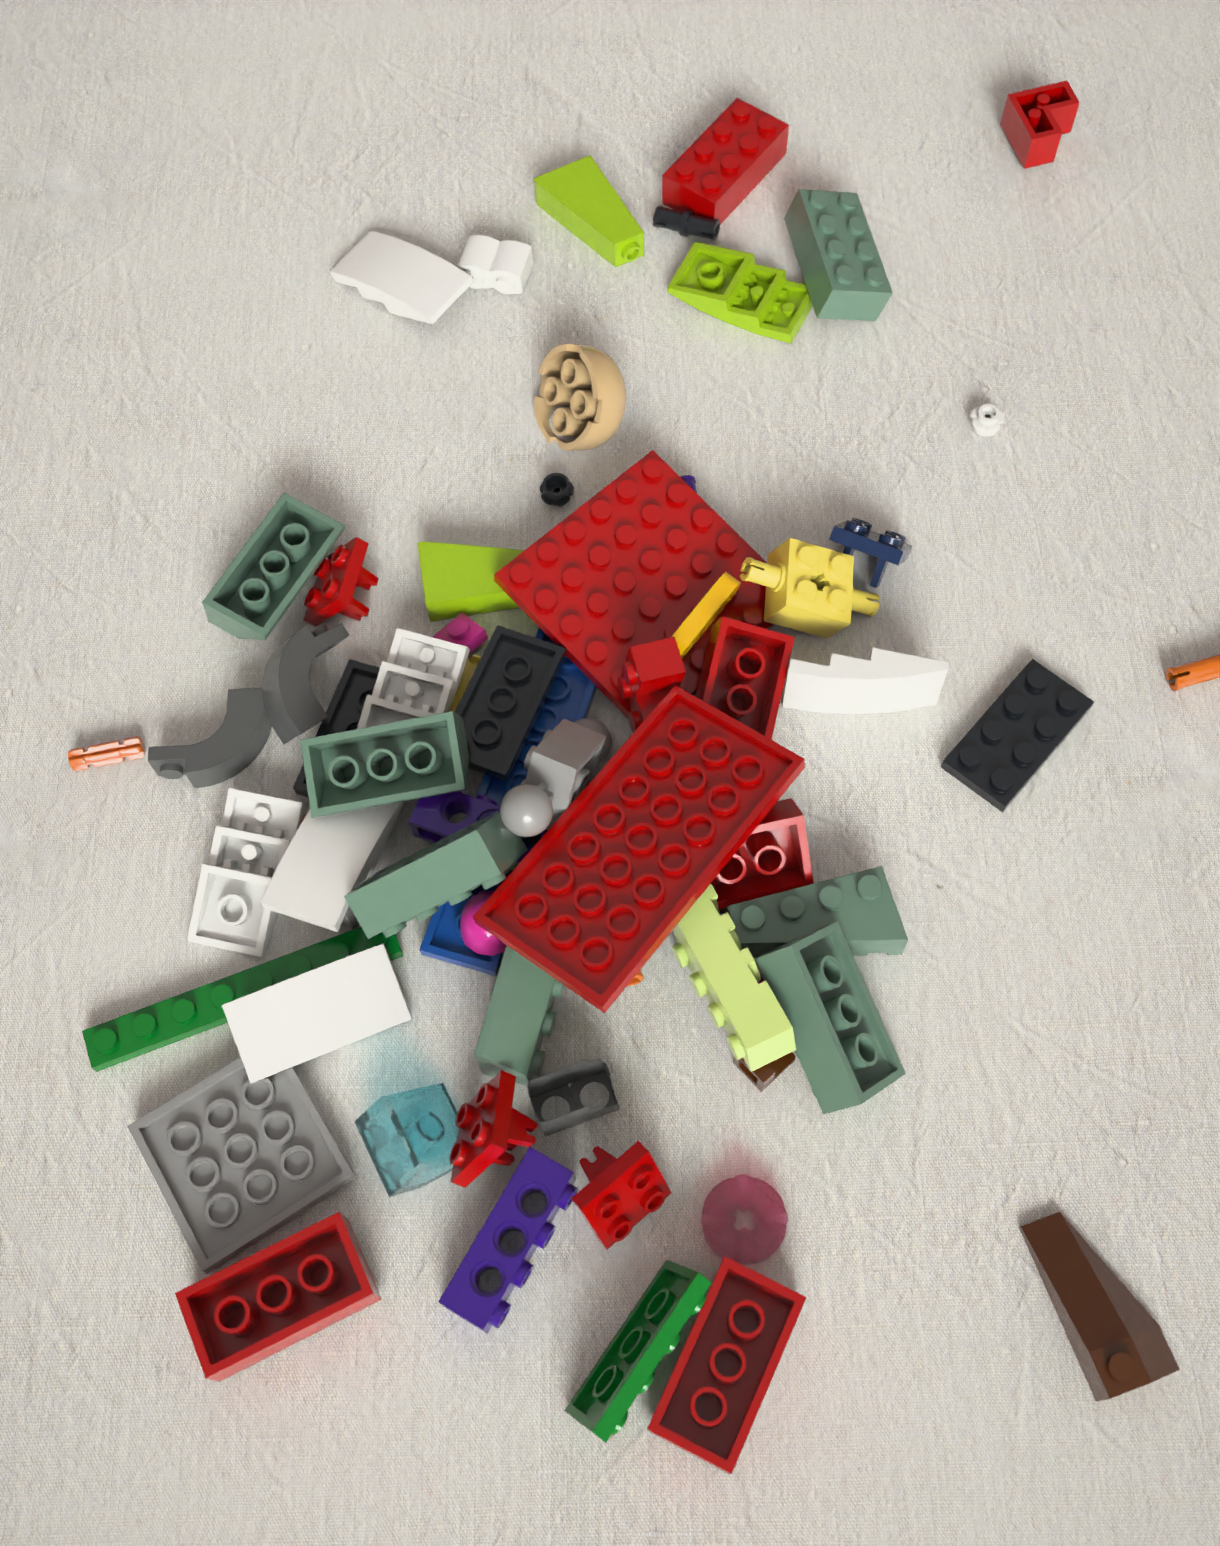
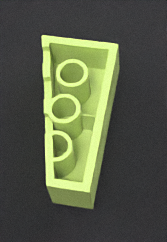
(730, 982)

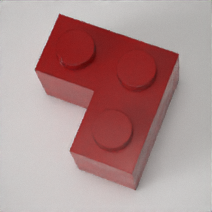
(1037, 120)
(649, 676)

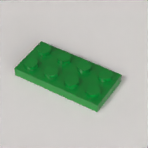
(637, 1349)

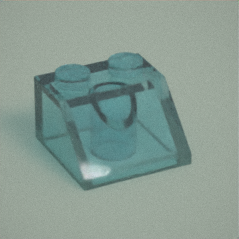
(410, 1137)

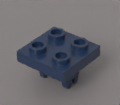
(885, 546)

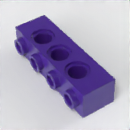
(433, 813)
(533, 1175)

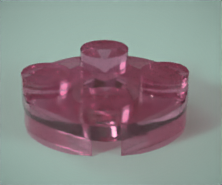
(769, 1219)

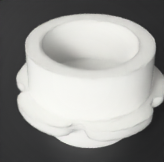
(986, 426)

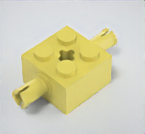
(809, 588)

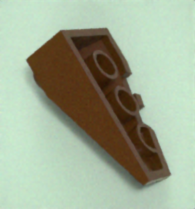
(1104, 1323)

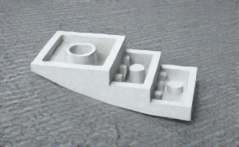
(402, 277)
(415, 680)
(861, 686)
(327, 862)
(239, 869)
(316, 1012)

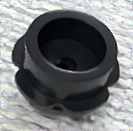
(556, 482)

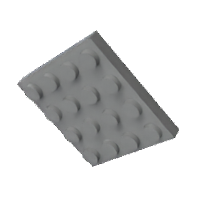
(239, 1158)

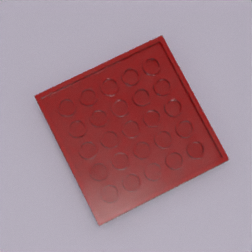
(631, 573)

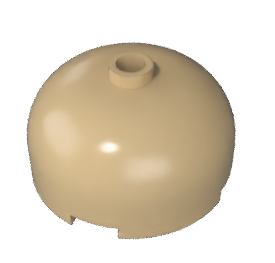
(592, 387)

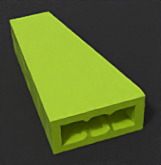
(591, 210)
(462, 579)

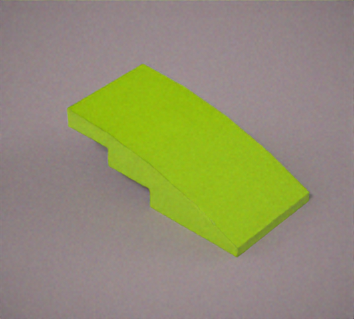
(741, 292)

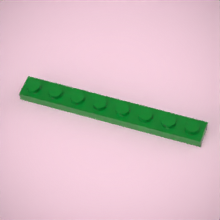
(202, 1007)

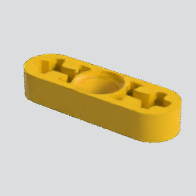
(705, 613)

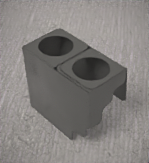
(557, 1085)

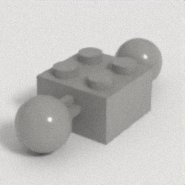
(555, 775)

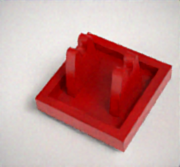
(336, 584)
(488, 1130)
(620, 1192)

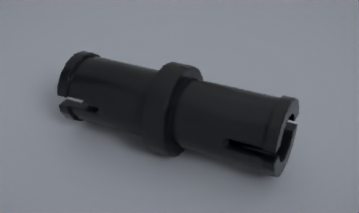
(686, 223)

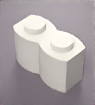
(497, 263)

